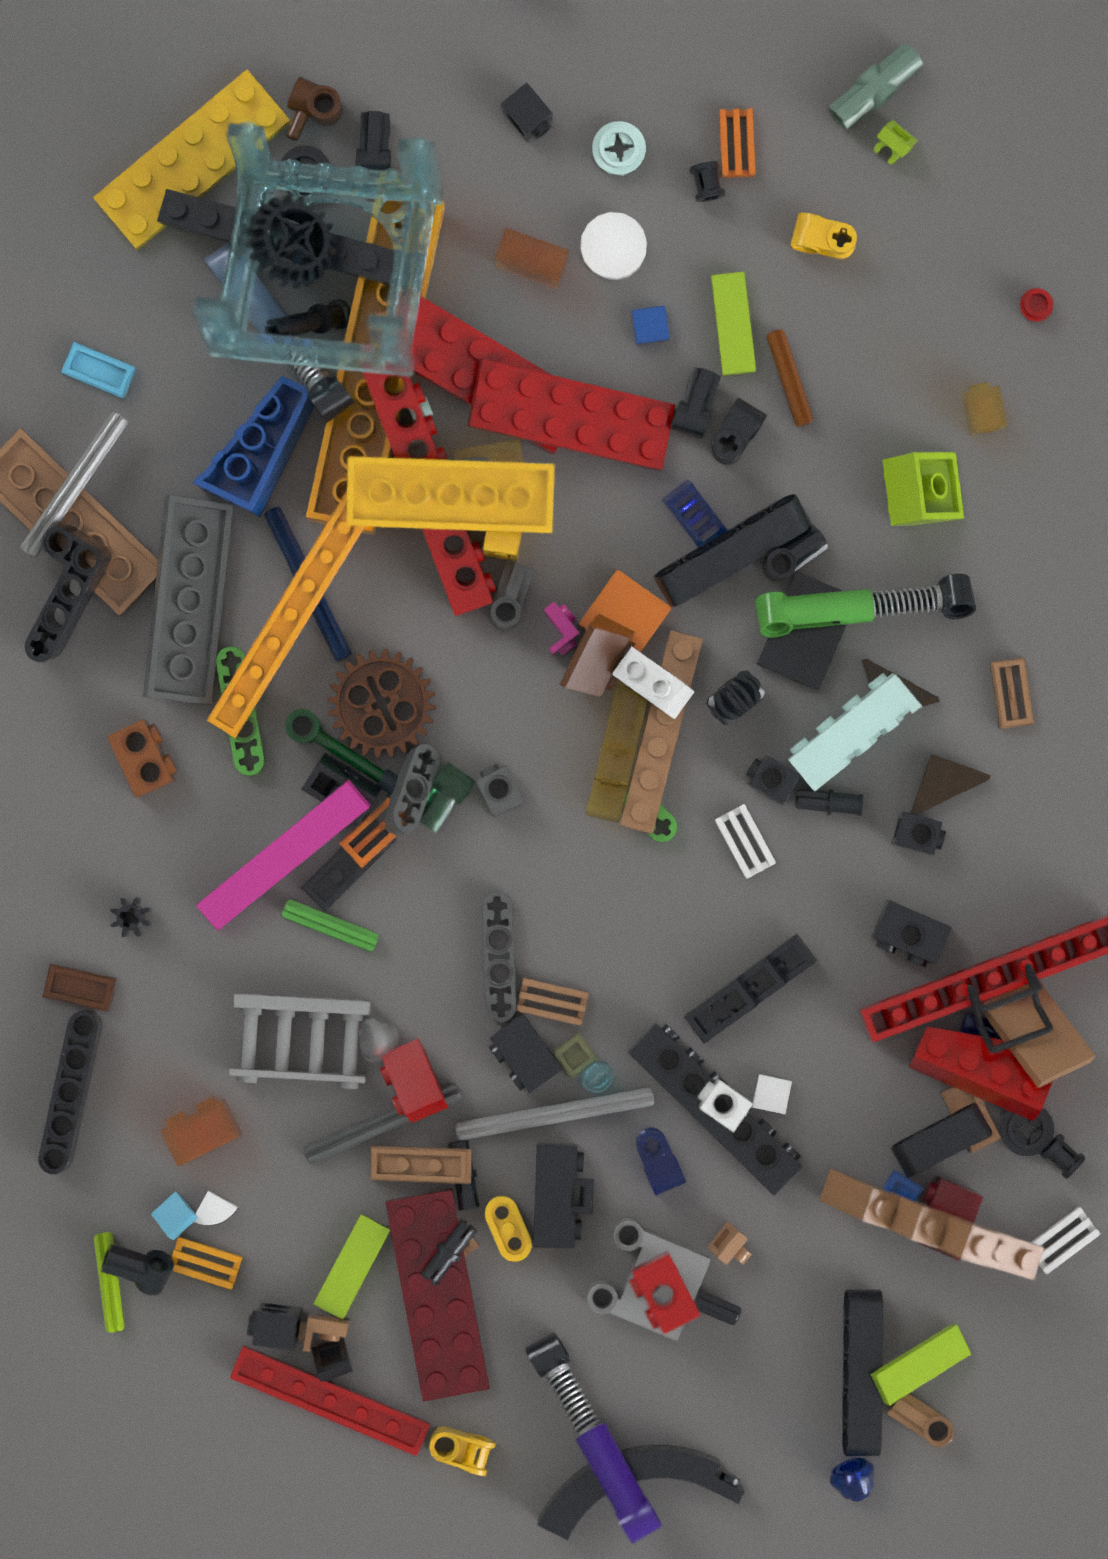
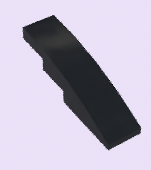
(750, 988)

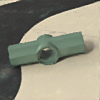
(875, 86)

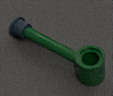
(386, 780)

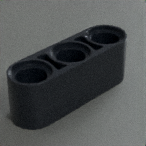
(941, 1140)

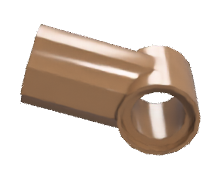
(918, 1418)

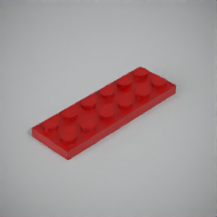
(450, 353)
(570, 415)

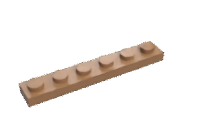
(659, 740)

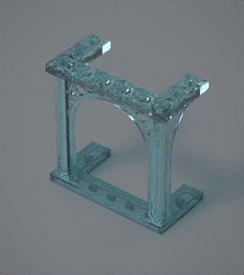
(391, 335)

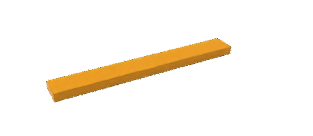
(286, 622)

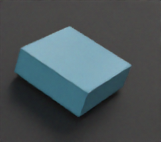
(174, 1215)

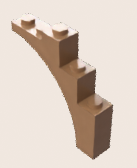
(931, 1225)

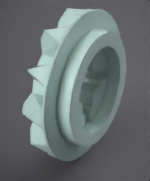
(630, 137)

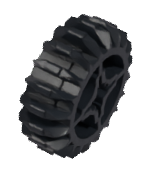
(271, 218)

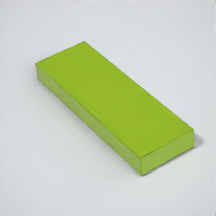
(733, 323)
(352, 1266)
(920, 1364)

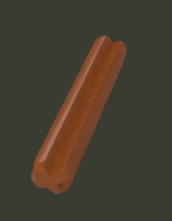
(789, 378)

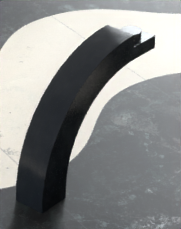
(645, 1462)

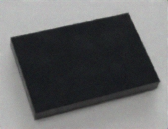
(806, 652)

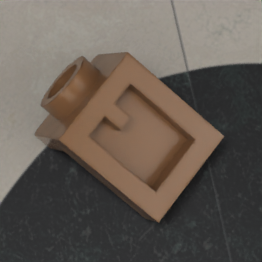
(329, 1328)

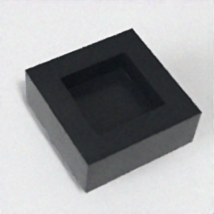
(332, 1359)

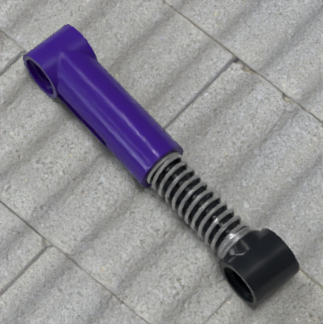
(595, 1441)

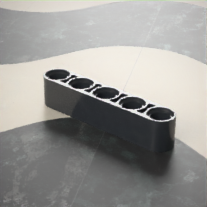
(732, 550)
(59, 1104)
(860, 1358)

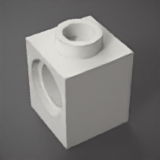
(734, 1115)

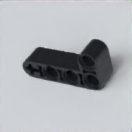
(61, 595)

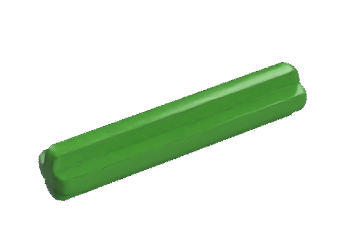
(330, 925)

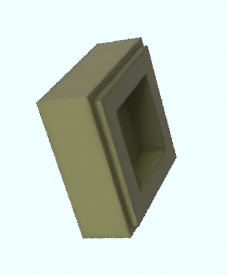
(574, 1055)

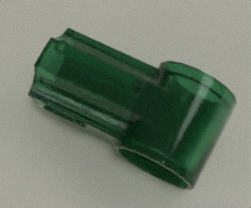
(447, 792)

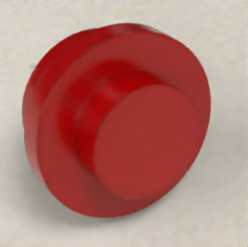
(1036, 305)

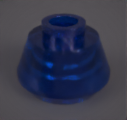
(853, 1478)

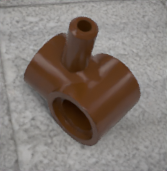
(304, 100)

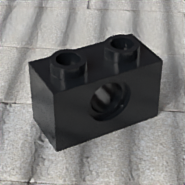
(331, 774)
(931, 933)

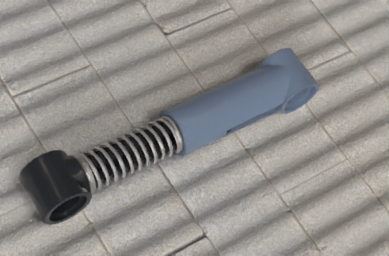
(324, 390)

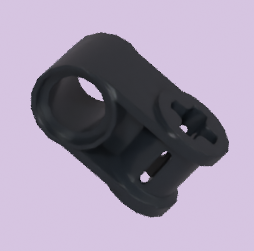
(739, 427)

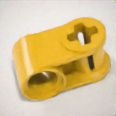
(820, 236)
(463, 1451)

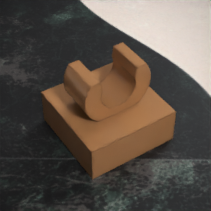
(729, 1244)

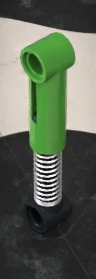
(783, 613)

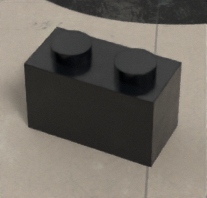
(525, 1054)

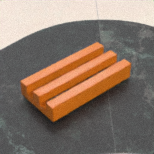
(736, 114)
(353, 852)

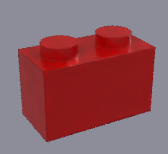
(413, 1081)

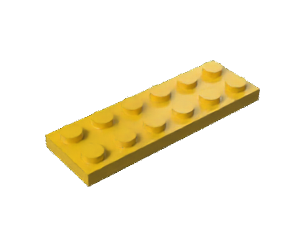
(188, 158)
(450, 494)

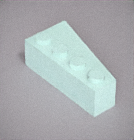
(853, 730)

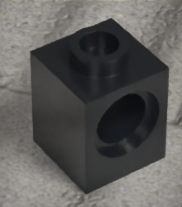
(527, 113)
(787, 782)
(903, 833)

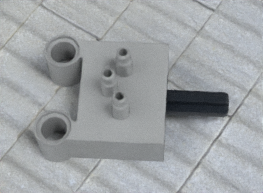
(691, 1266)

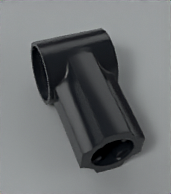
(374, 141)
(694, 410)
(796, 553)
(147, 1271)

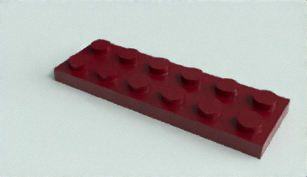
(440, 1316)

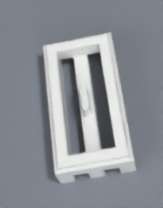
(757, 836)
(1071, 1250)

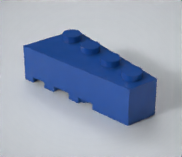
(260, 449)

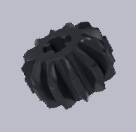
(735, 697)

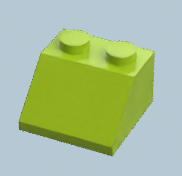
(923, 488)

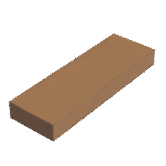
(421, 1164)

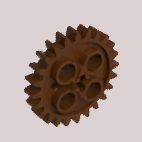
(354, 717)

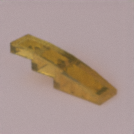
(617, 754)

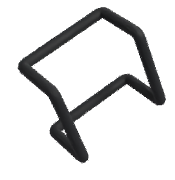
(977, 1007)

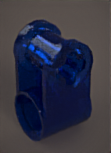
(660, 1166)

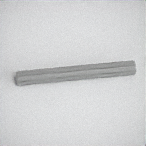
(75, 482)

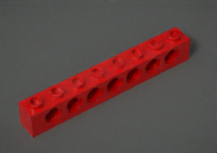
(461, 595)
(988, 979)

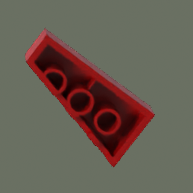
(969, 1066)

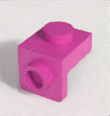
(562, 620)

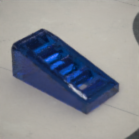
(677, 495)

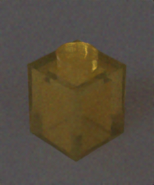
(984, 409)

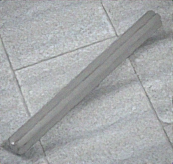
(554, 1113)

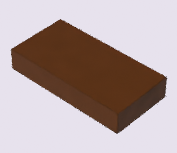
(79, 987)

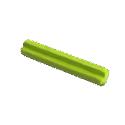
(108, 1286)

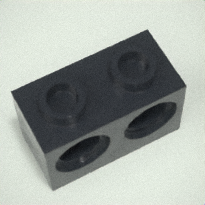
(275, 1326)

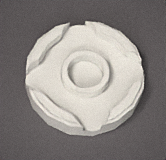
(613, 246)

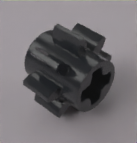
(139, 912)

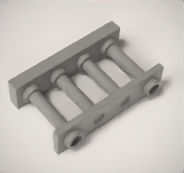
(285, 1008)

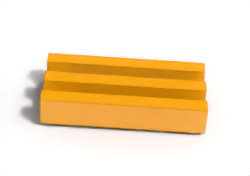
(233, 1272)

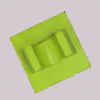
(897, 139)

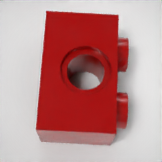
(679, 1308)

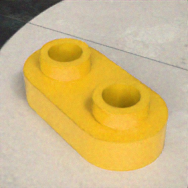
(506, 1228)

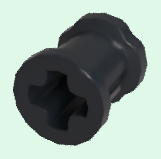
(707, 181)
(1063, 1156)

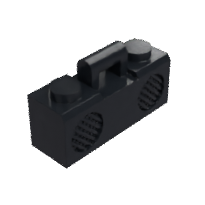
(555, 1176)

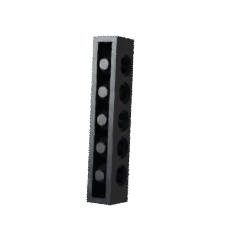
(772, 1174)

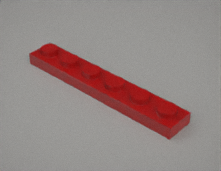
(330, 1400)

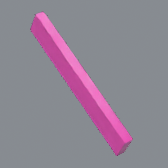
(283, 855)

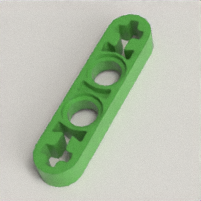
(239, 754)

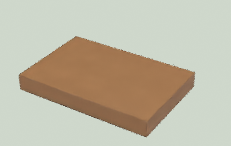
(1049, 1054)

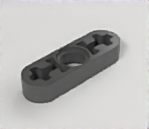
(401, 799)

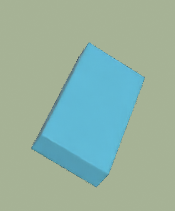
(98, 370)

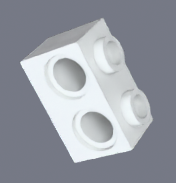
(653, 682)

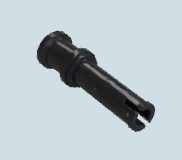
(318, 318)

